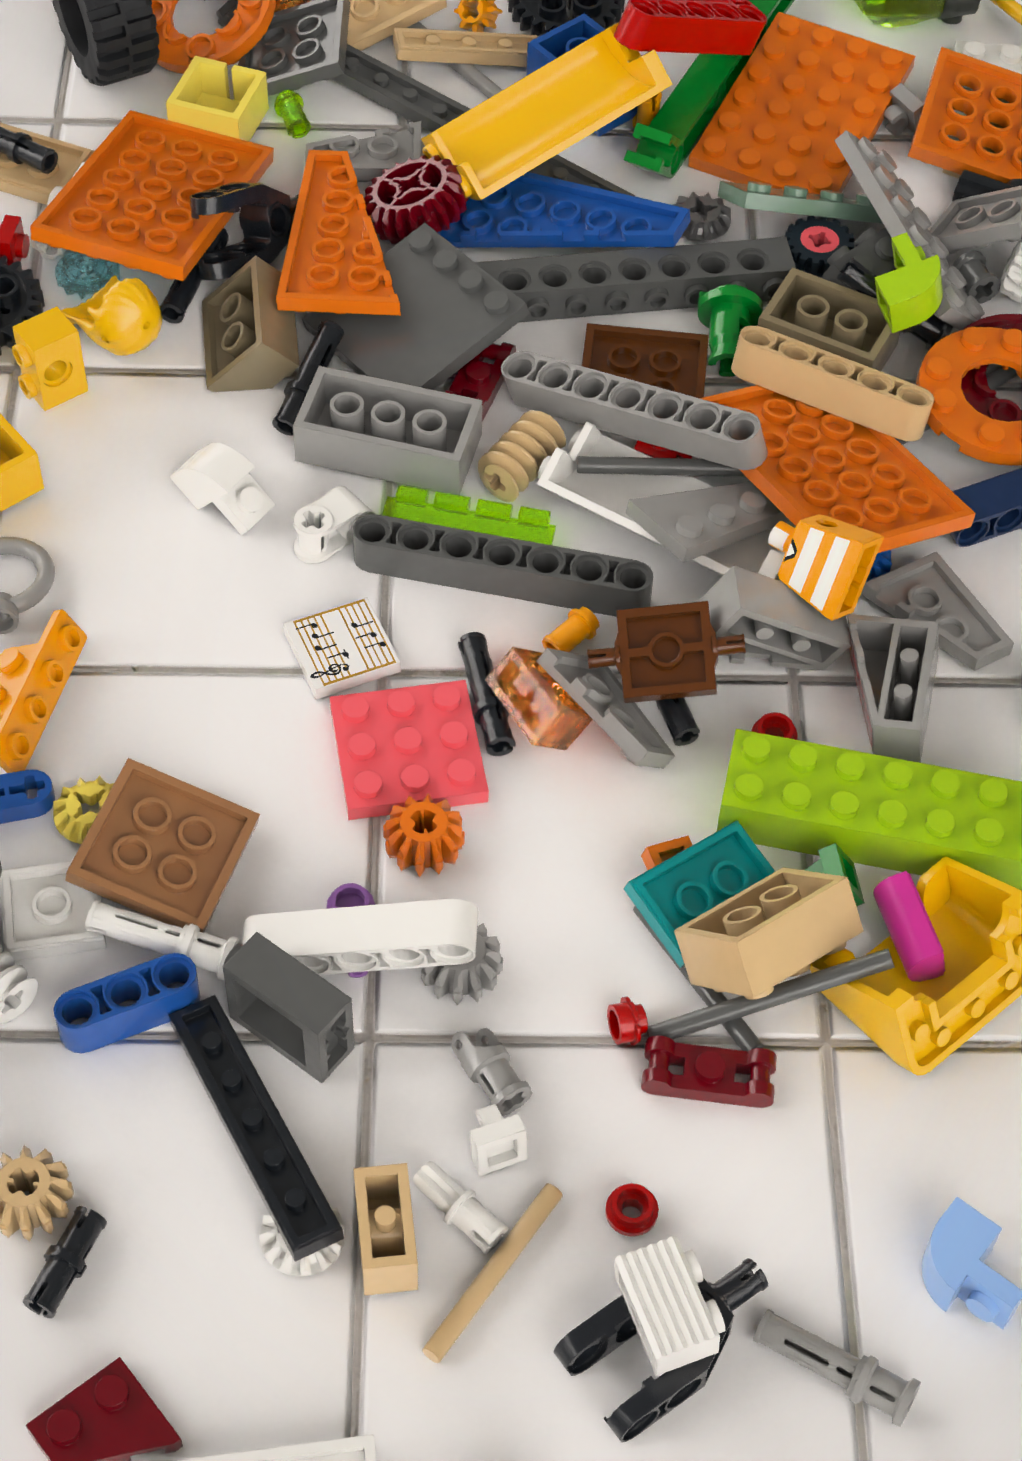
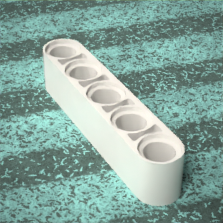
(373, 935)

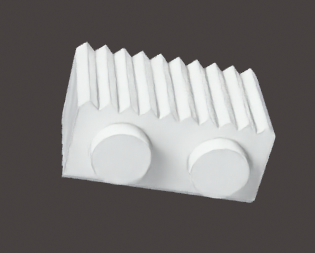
(668, 1305)

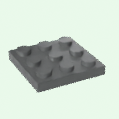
(302, 45)

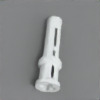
(203, 949)

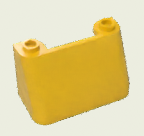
(982, 949)

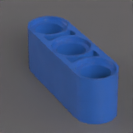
(102, 997)

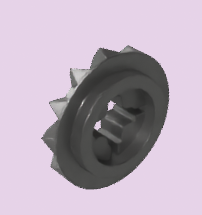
(717, 217)

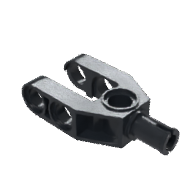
(263, 216)
(657, 1397)

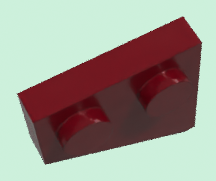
(104, 1421)

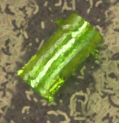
(290, 107)

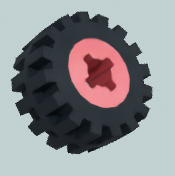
(815, 242)

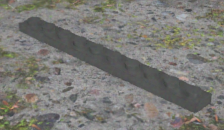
(434, 110)

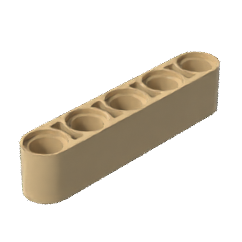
(832, 383)

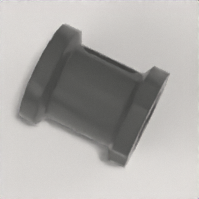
(980, 282)

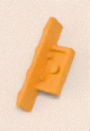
(31, 687)

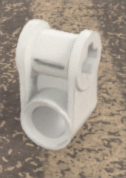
(327, 524)

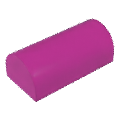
(910, 927)

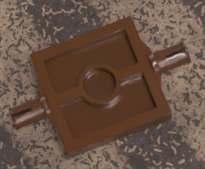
(666, 652)

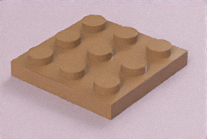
(162, 847)

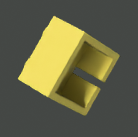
(205, 102)

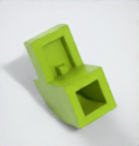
(913, 289)

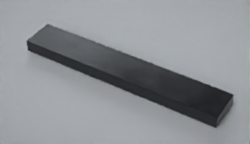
(256, 1129)

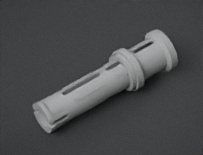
(860, 1377)

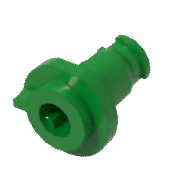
(725, 313)

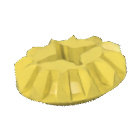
(68, 810)

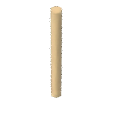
(492, 1273)

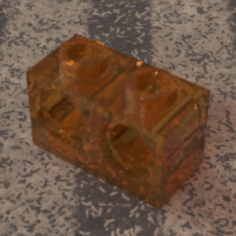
(537, 701)

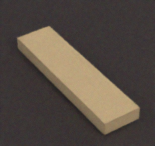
(461, 47)

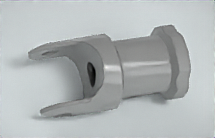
(491, 1069)

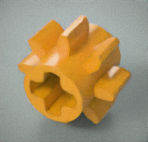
(477, 14)

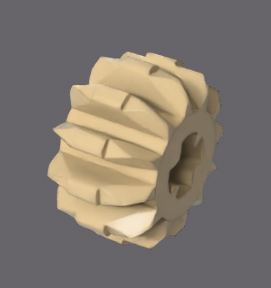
(47, 1190)

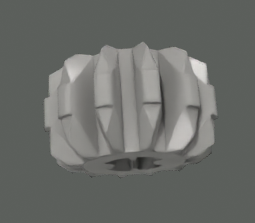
(471, 976)

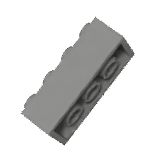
(388, 430)

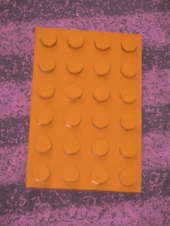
(794, 102)
(135, 194)
(845, 472)

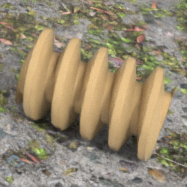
(519, 454)

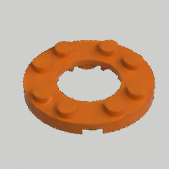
(226, 45)
(951, 413)

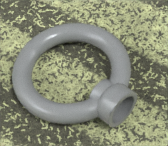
(12, 606)

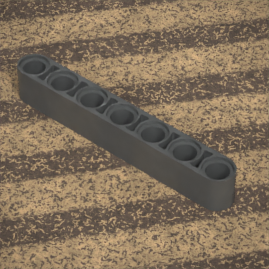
(500, 565)

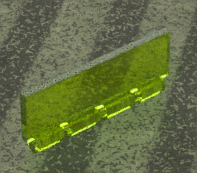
(454, 512)

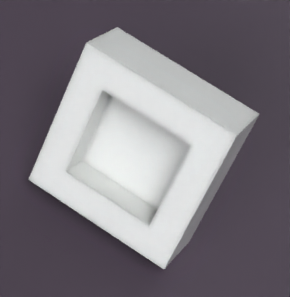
(497, 1140)

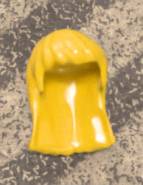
(119, 316)

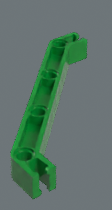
(692, 105)

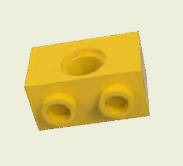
(49, 359)

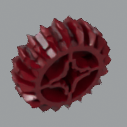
(415, 195)

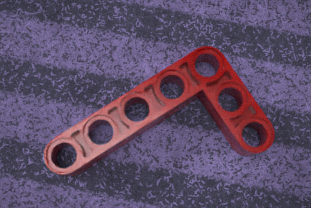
(691, 26)

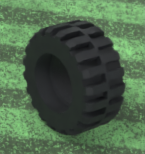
(110, 37)

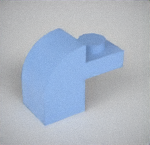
(956, 1267)

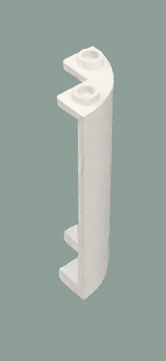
(610, 493)

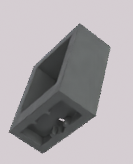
(288, 1006)

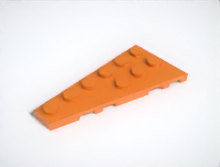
(333, 247)

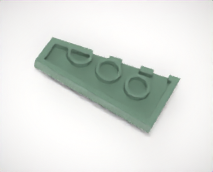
(798, 201)

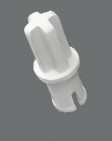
(460, 1207)

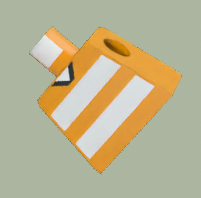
(826, 561)

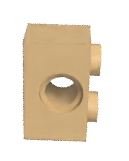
(386, 1229)

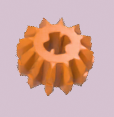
(423, 834)

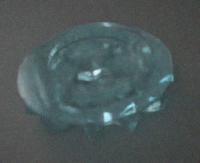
(73, 264)

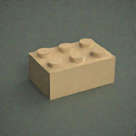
(769, 932)

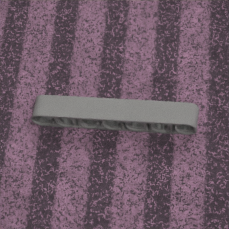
(636, 410)

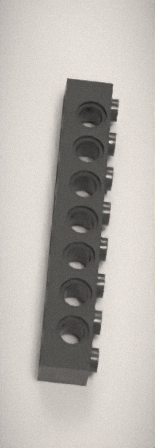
(641, 277)

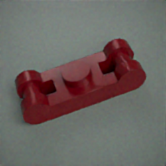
(482, 379)
(709, 1073)

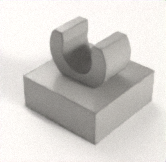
(904, 110)

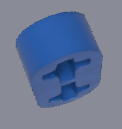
(14, 793)

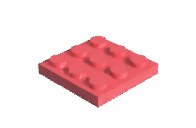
(406, 746)

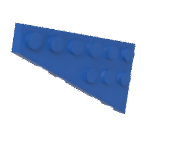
(565, 214)

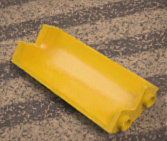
(546, 112)

